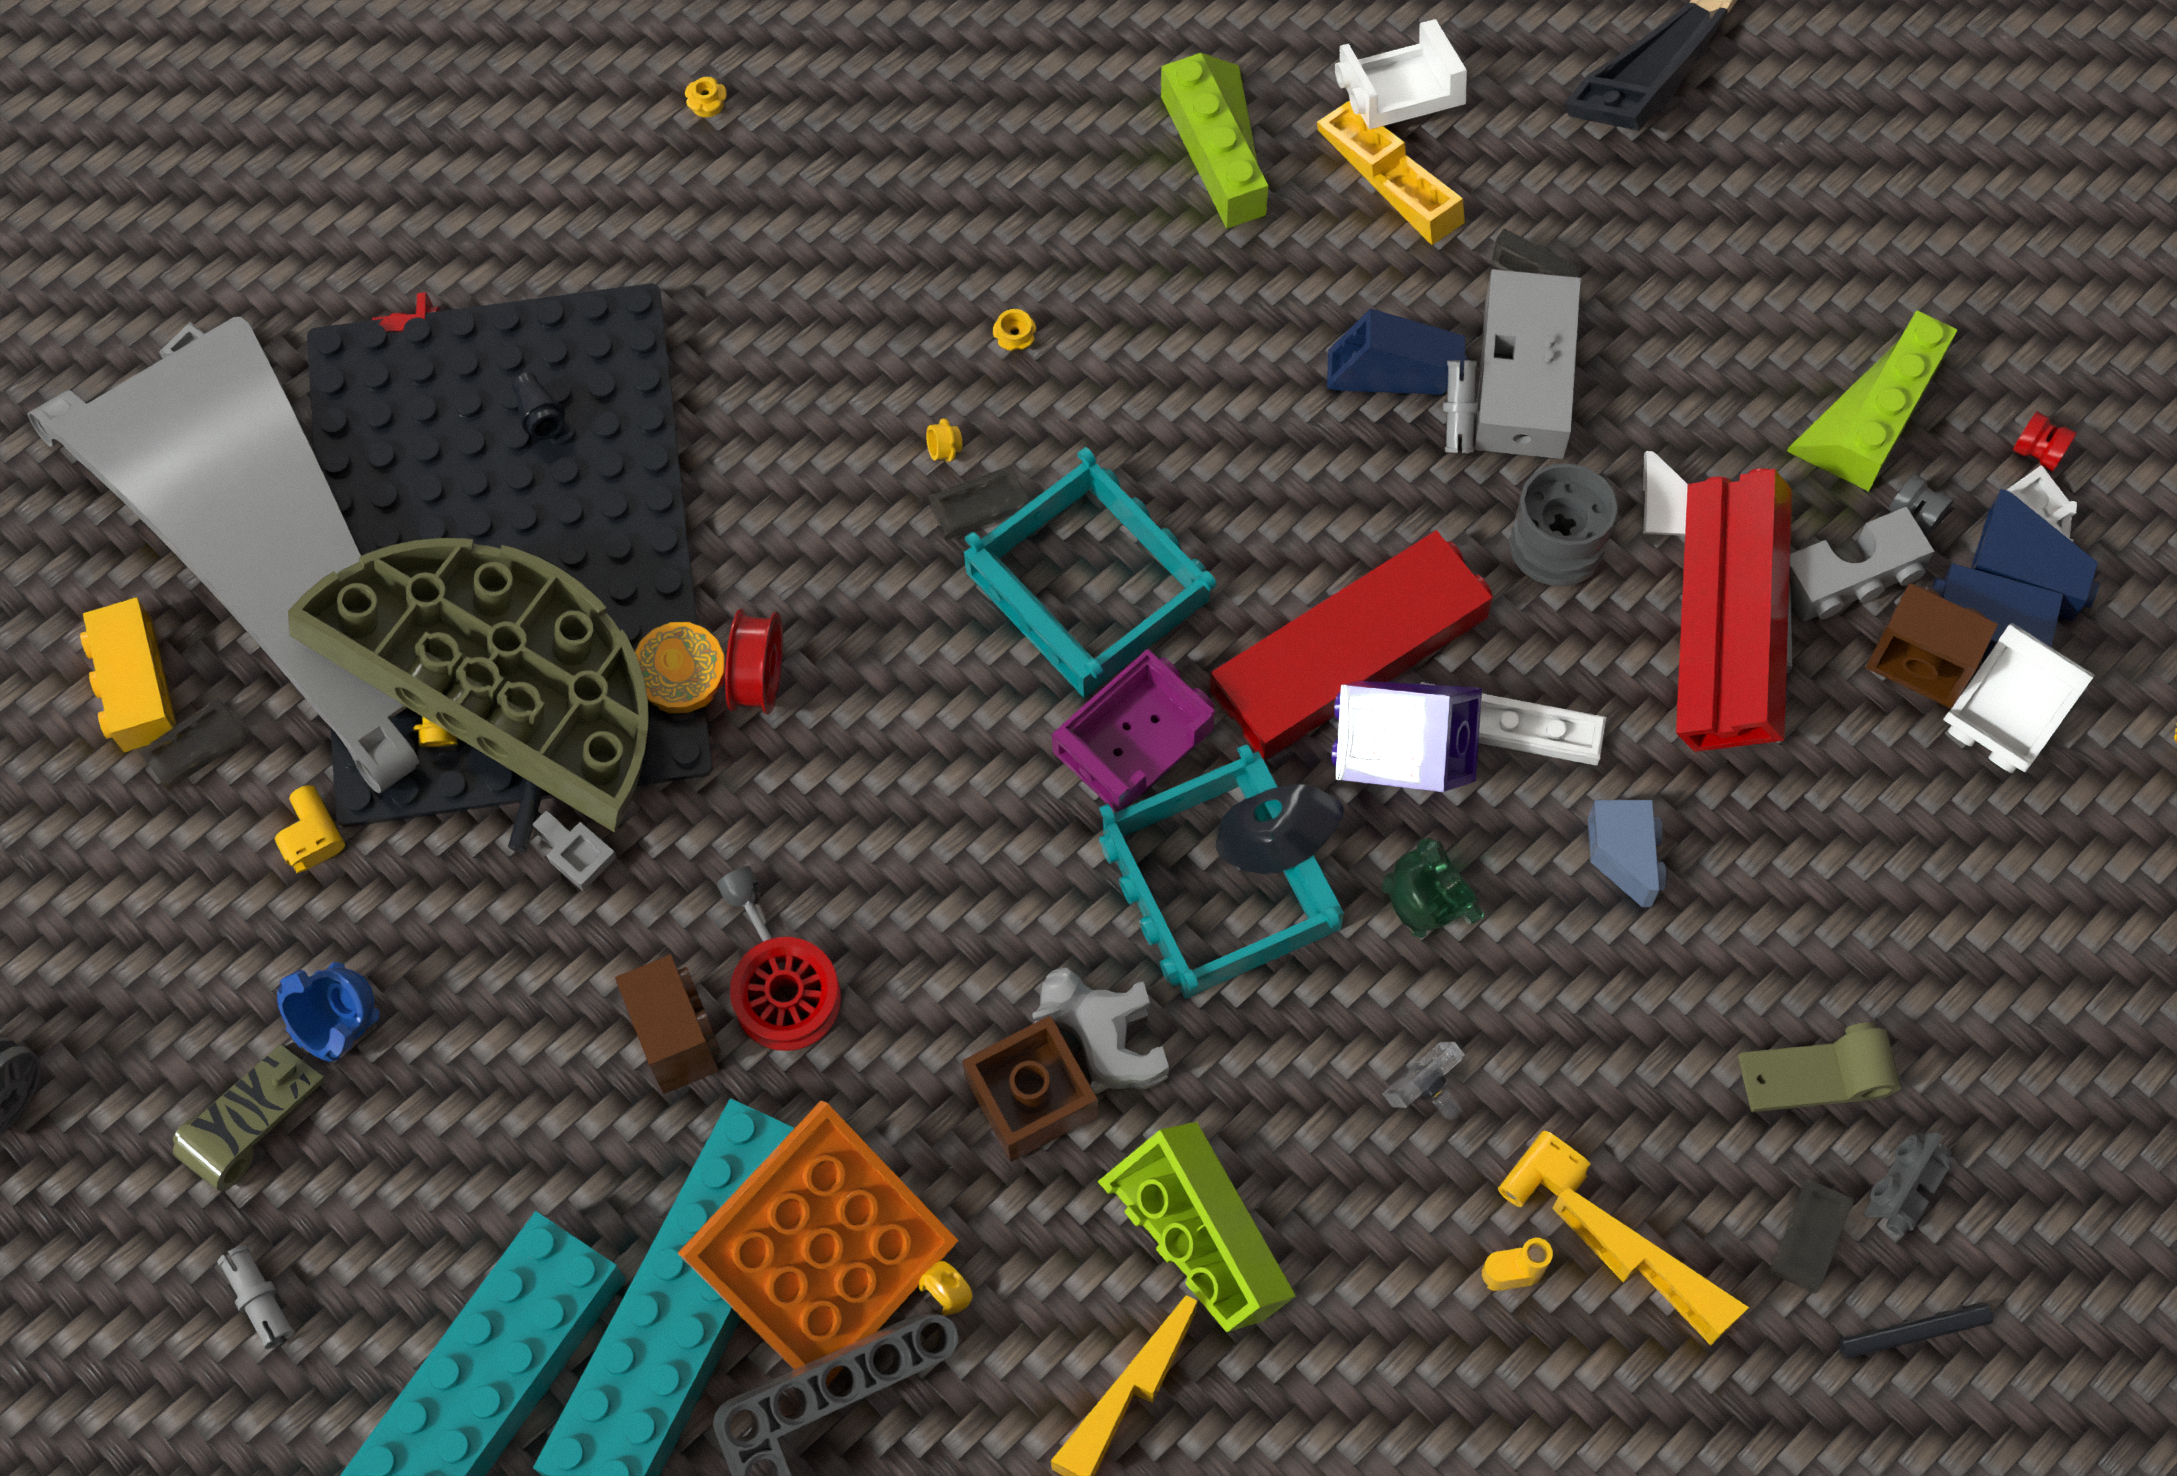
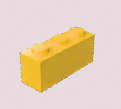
(127, 674)

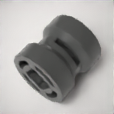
(1914, 495)

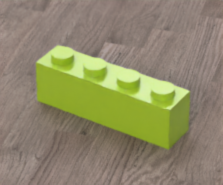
(1214, 123)
(1867, 420)
(1201, 1225)

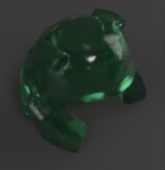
(1429, 890)

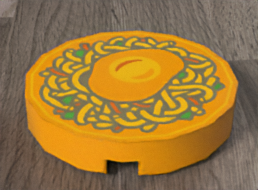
(681, 666)

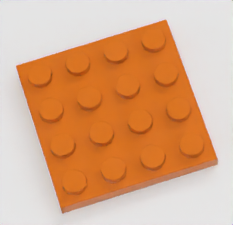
(818, 1242)

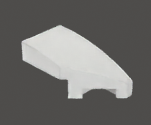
(1664, 498)
(2046, 499)

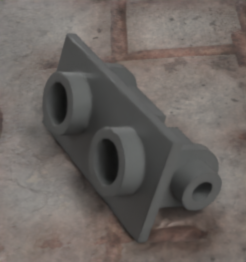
(1918, 1162)

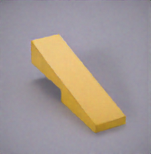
(1406, 185)
(1625, 1251)
(1143, 1377)

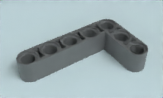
(814, 1396)

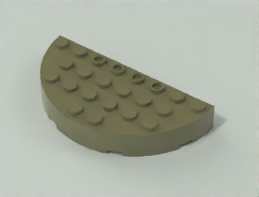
(497, 657)

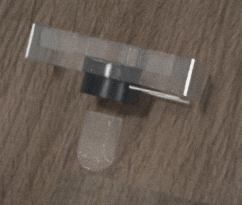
(1426, 1079)

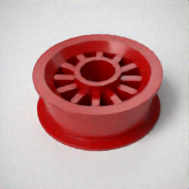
(754, 661)
(752, 968)

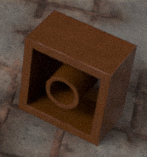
(1931, 645)
(670, 1023)
(1030, 1088)

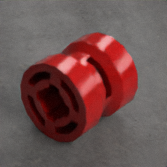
(2044, 441)

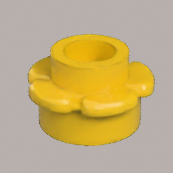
(709, 104)
(1014, 320)
(943, 441)
(433, 735)

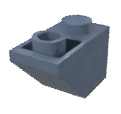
(1624, 847)

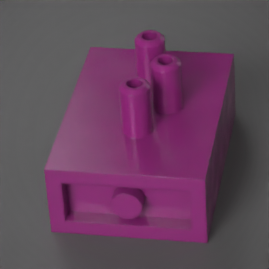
(1134, 730)

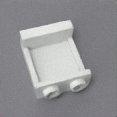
(1404, 80)
(2017, 699)

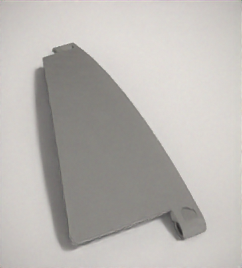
(235, 491)

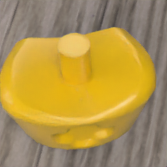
(947, 1287)

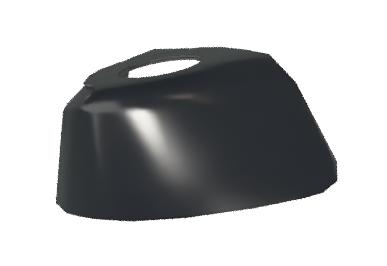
(1299, 830)

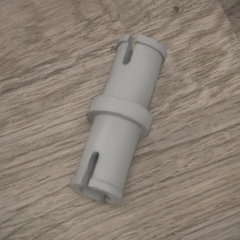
(1460, 406)
(256, 1297)

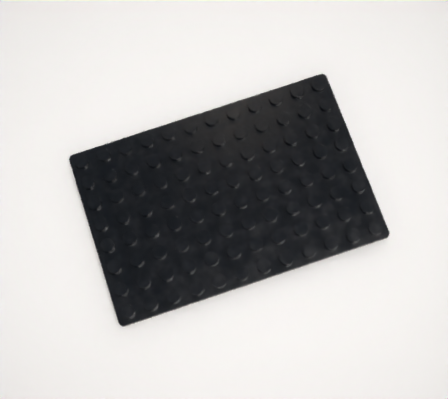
(433, 446)

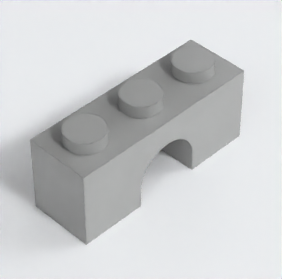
(1892, 553)

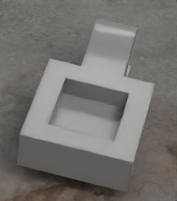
(574, 852)

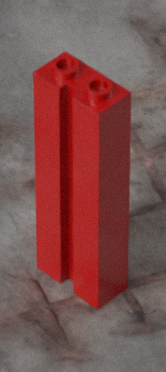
(1735, 611)
(1358, 634)

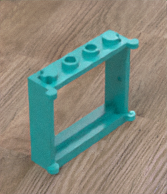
(1037, 622)
(1306, 878)

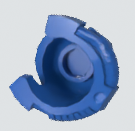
(326, 1009)

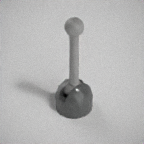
(741, 889)

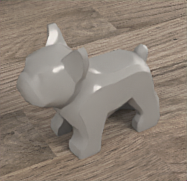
(1100, 1026)

